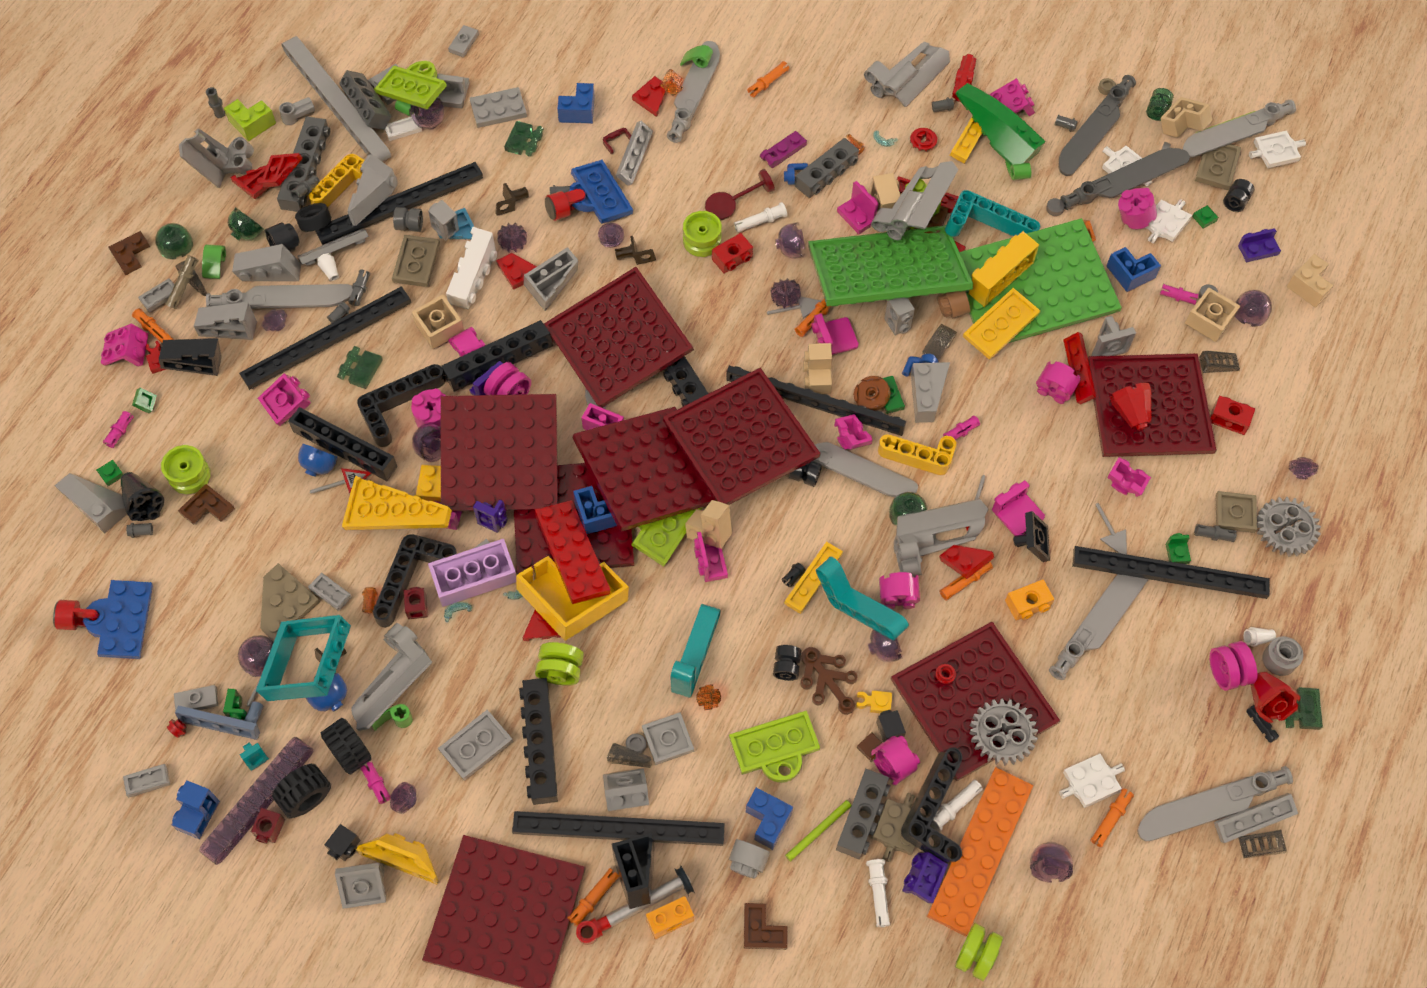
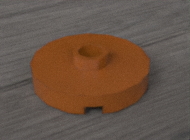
(867, 387)

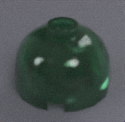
(243, 226)
(173, 241)
(906, 504)

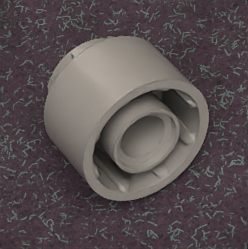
(1276, 662)
(748, 859)

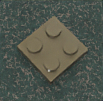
(1236, 511)

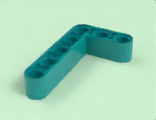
(990, 213)
(857, 604)
(686, 672)

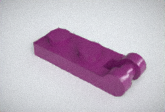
(783, 149)

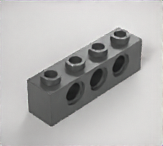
(365, 99)
(826, 168)
(848, 842)

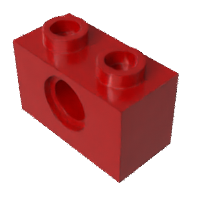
(736, 245)
(1222, 415)

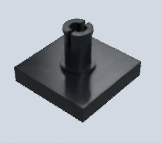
(1035, 538)

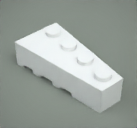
(472, 269)

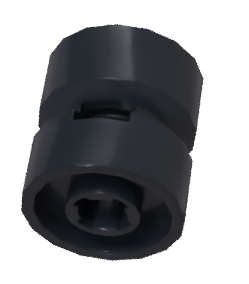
(1238, 195)
(808, 473)
(787, 660)

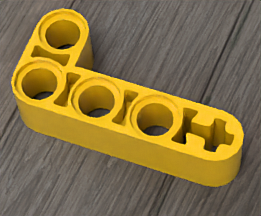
(337, 180)
(917, 450)

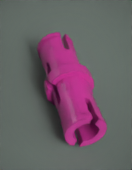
(1179, 294)
(963, 428)
(118, 429)
(375, 783)

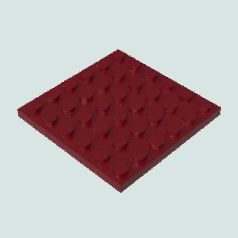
(618, 337)
(1178, 405)
(741, 437)
(499, 451)
(641, 470)
(608, 544)
(984, 673)
(504, 914)

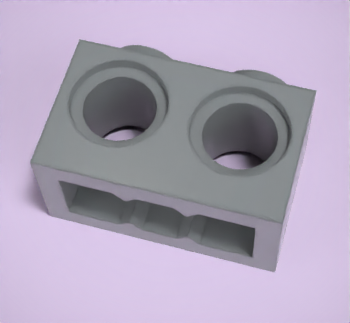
(443, 219)
(899, 315)

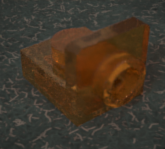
(672, 82)

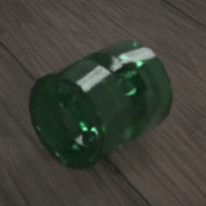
(1159, 103)

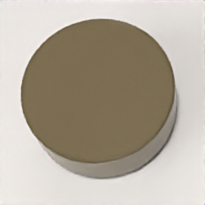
(1105, 86)

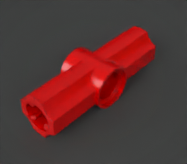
(964, 74)

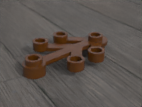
(827, 676)

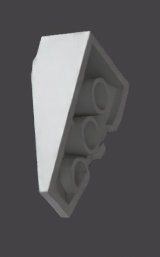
(373, 188)
(94, 501)

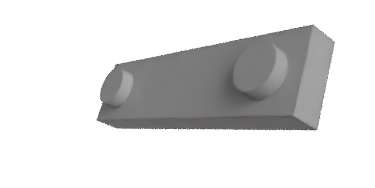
(634, 153)
(355, 237)
(1256, 818)

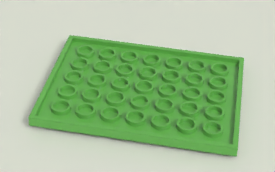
(886, 269)
(1063, 281)

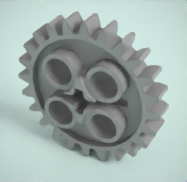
(1297, 541)
(1010, 749)

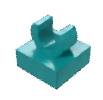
(253, 755)

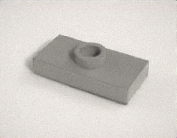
(463, 41)
(157, 295)
(330, 591)
(197, 698)
(146, 780)

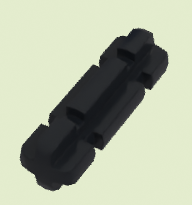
(1264, 727)

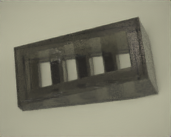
(195, 282)
(1208, 367)
(625, 756)
(1267, 835)

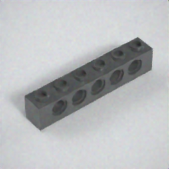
(310, 146)

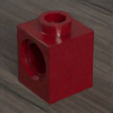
(418, 610)
(267, 817)

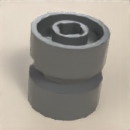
(408, 219)

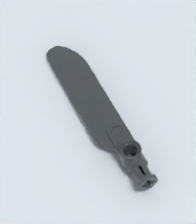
(1094, 128)
(1128, 176)

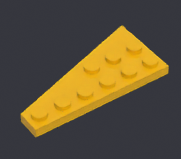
(383, 507)

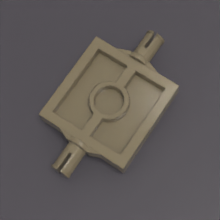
(890, 824)

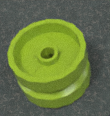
(701, 233)
(185, 469)
(559, 663)
(981, 952)

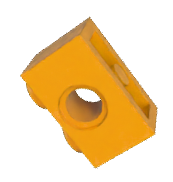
(1037, 592)
(670, 917)

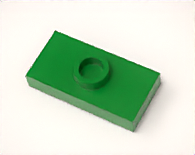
(895, 402)

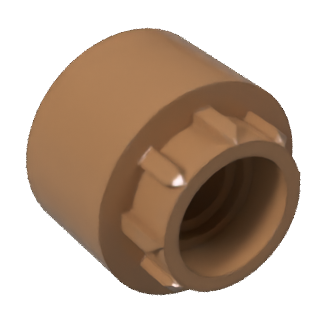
(953, 304)

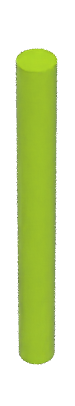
(818, 830)

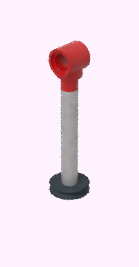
(623, 913)

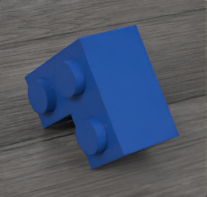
(579, 107)
(1132, 272)
(593, 514)
(196, 809)
(773, 816)

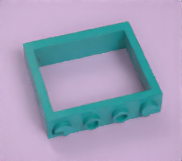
(282, 650)

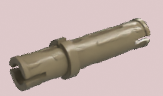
(185, 275)

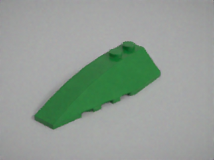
(1006, 130)

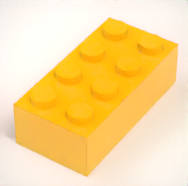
(1003, 268)

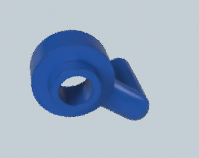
(789, 175)
(926, 358)

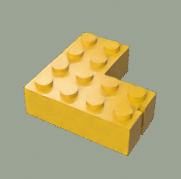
(552, 601)

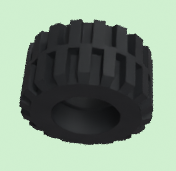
(346, 746)
(301, 790)

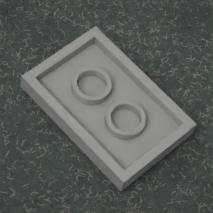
(498, 107)
(475, 745)

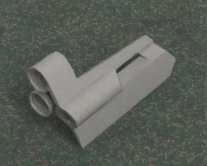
(904, 79)
(216, 158)
(914, 207)
(918, 531)
(393, 679)

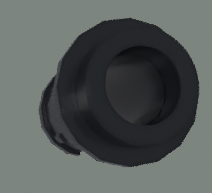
(796, 571)

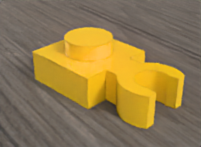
(878, 701)

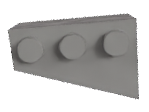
(267, 264)
(551, 277)
(226, 321)
(927, 387)

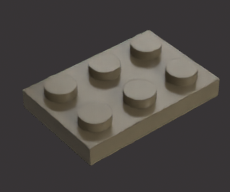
(1218, 166)
(416, 260)

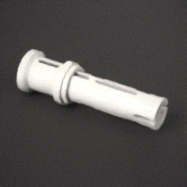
(768, 215)
(948, 810)
(878, 882)

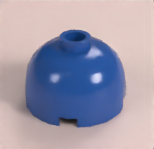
(315, 460)
(335, 696)

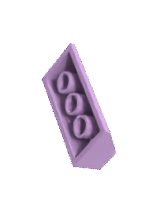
(472, 572)

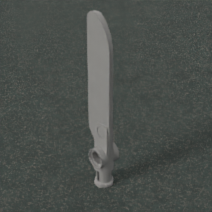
(692, 93)
(1237, 128)
(285, 296)
(863, 470)
(1099, 622)
(1209, 805)

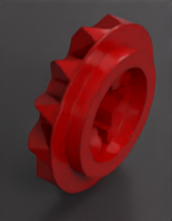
(918, 134)

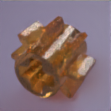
(708, 697)

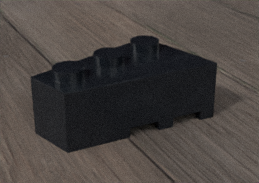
(191, 355)

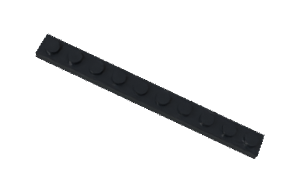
(407, 199)
(325, 338)
(828, 404)
(1171, 572)
(617, 828)

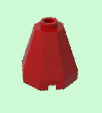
(1134, 405)
(1273, 698)

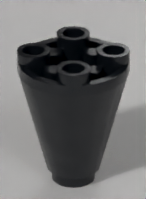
(140, 498)

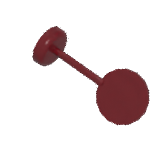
(724, 204)

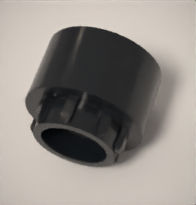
(282, 234)

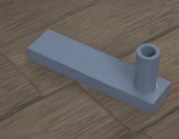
(243, 728)

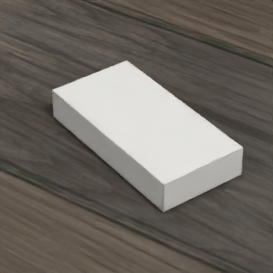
(401, 128)

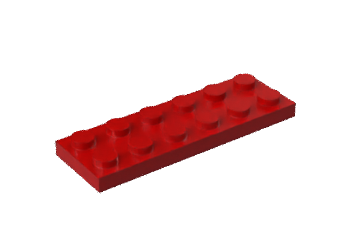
(572, 552)

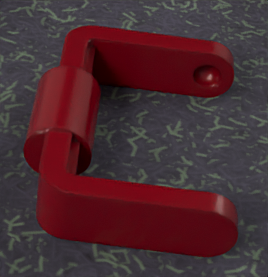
(613, 135)

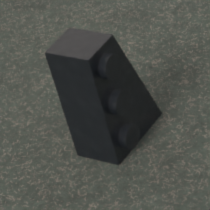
(635, 868)

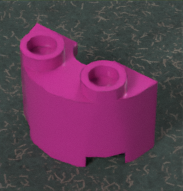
(466, 342)
(852, 432)
(1127, 479)

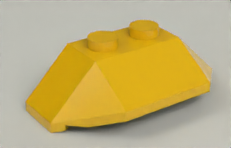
(401, 855)

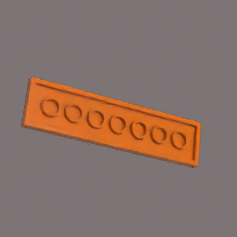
(981, 851)

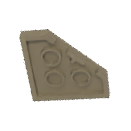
(283, 600)

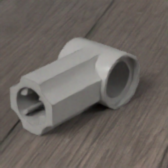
(290, 112)

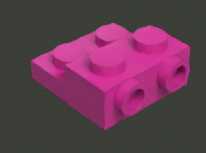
(284, 398)

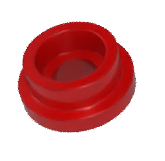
(948, 669)
(177, 728)

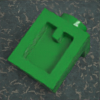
(1178, 549)
(232, 703)

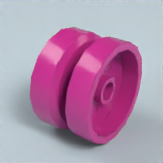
(507, 381)
(1233, 665)

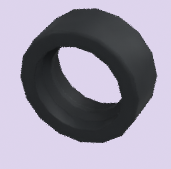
(313, 217)

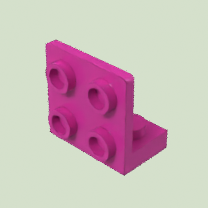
(859, 209)

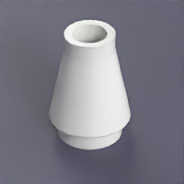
(328, 266)
(1258, 636)

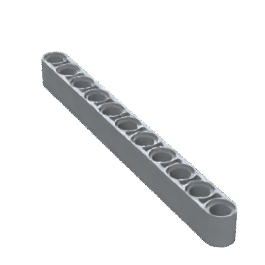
(335, 99)

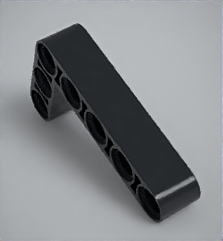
(396, 398)
(405, 573)
(931, 806)

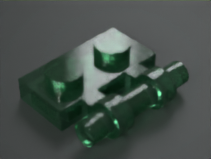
(519, 136)
(364, 370)
(1309, 710)

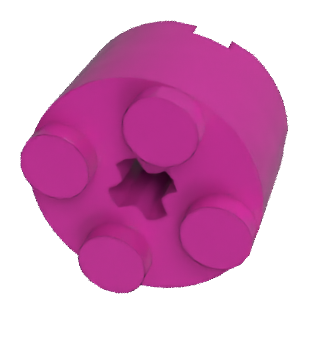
(1137, 208)
(1057, 381)
(427, 407)
(899, 590)
(895, 759)

